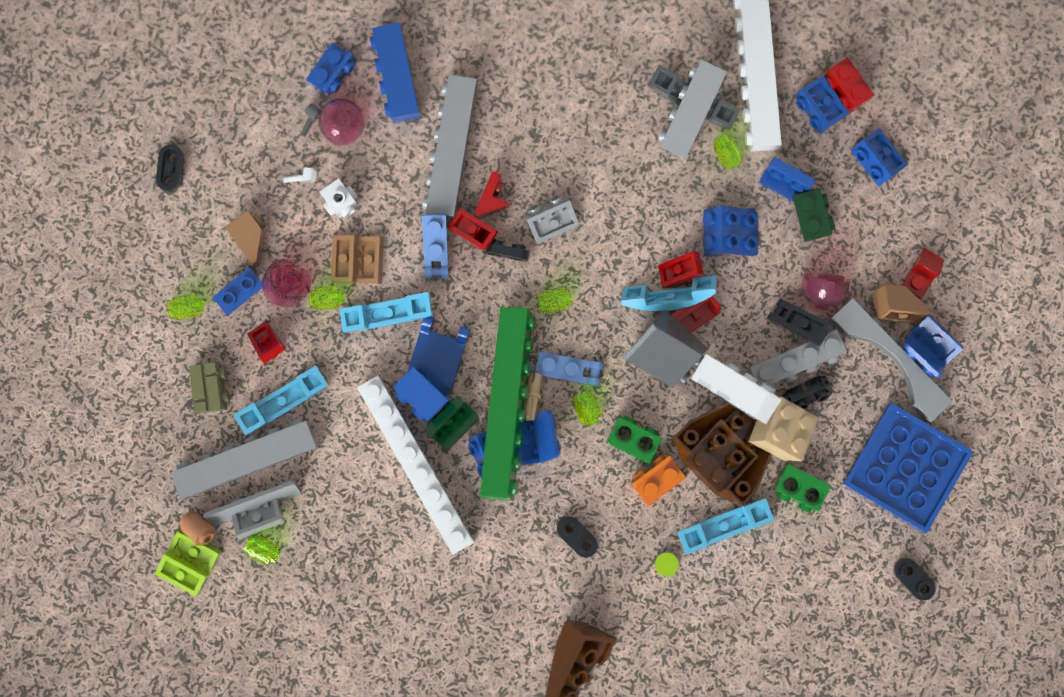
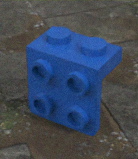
(730, 231)
(931, 346)
(539, 439)

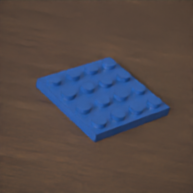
(907, 467)

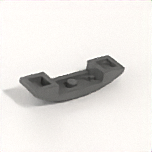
(670, 85)

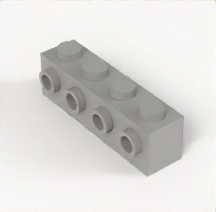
(692, 109)
(801, 358)

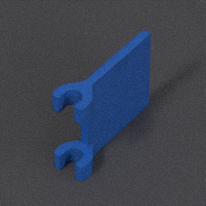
(439, 353)

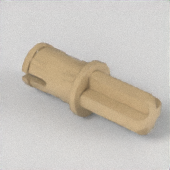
(534, 396)

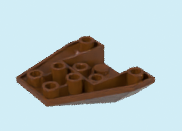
(720, 452)

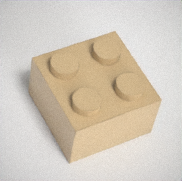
(786, 432)

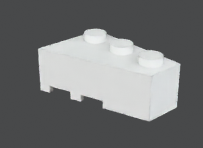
(737, 389)

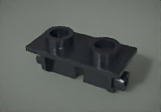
(818, 390)

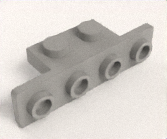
(256, 511)

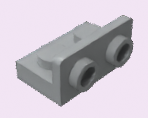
(551, 218)

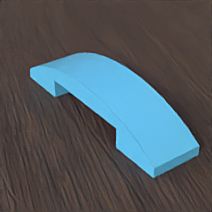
(671, 299)
(386, 313)
(281, 401)
(725, 525)

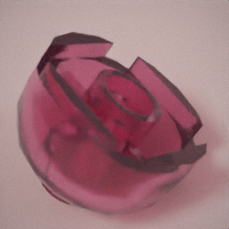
(341, 121)
(285, 283)
(824, 289)

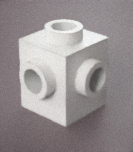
(335, 192)

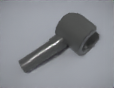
(311, 111)

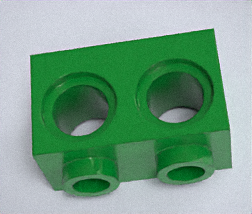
(631, 445)
(802, 483)

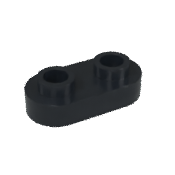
(169, 169)
(516, 252)
(577, 536)
(914, 579)

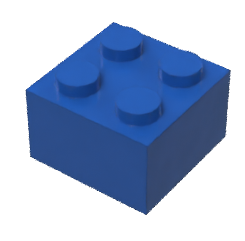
(421, 392)

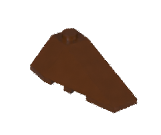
(575, 656)

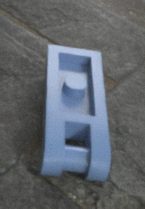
(435, 244)
(568, 368)

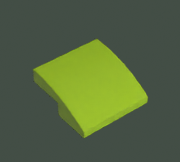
(182, 571)

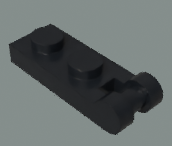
(800, 322)

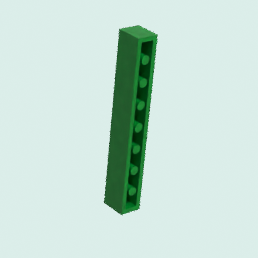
(507, 404)

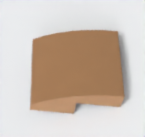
(351, 249)

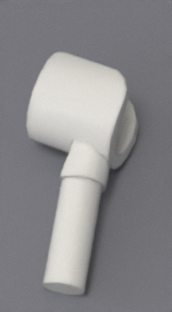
(308, 174)

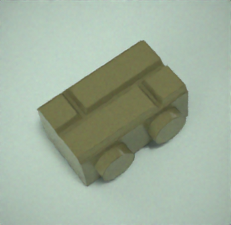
(208, 387)

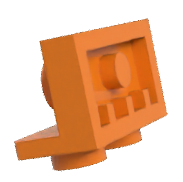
(658, 479)

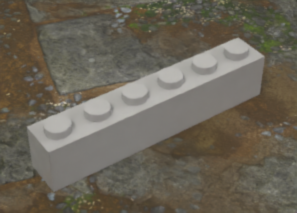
(451, 145)
(245, 459)

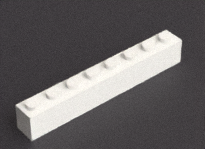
(758, 74)
(416, 464)

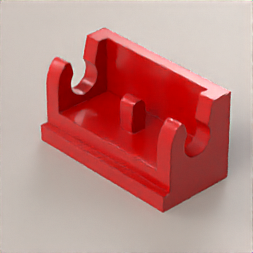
(698, 314)

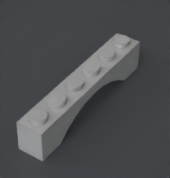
(924, 394)

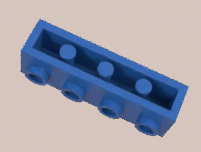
(396, 73)

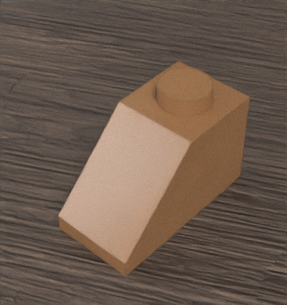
(248, 235)
(898, 304)

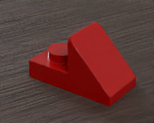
(488, 203)
(472, 230)
(681, 270)
(923, 272)
(266, 342)

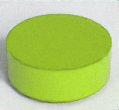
(666, 564)

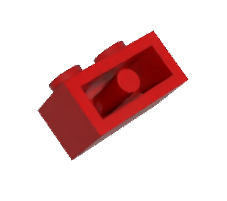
(849, 85)

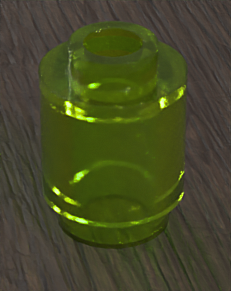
(727, 151)
(326, 298)
(554, 300)
(185, 307)
(587, 408)
(261, 550)

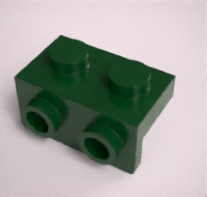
(813, 215)
(451, 423)

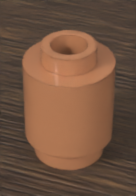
(197, 528)

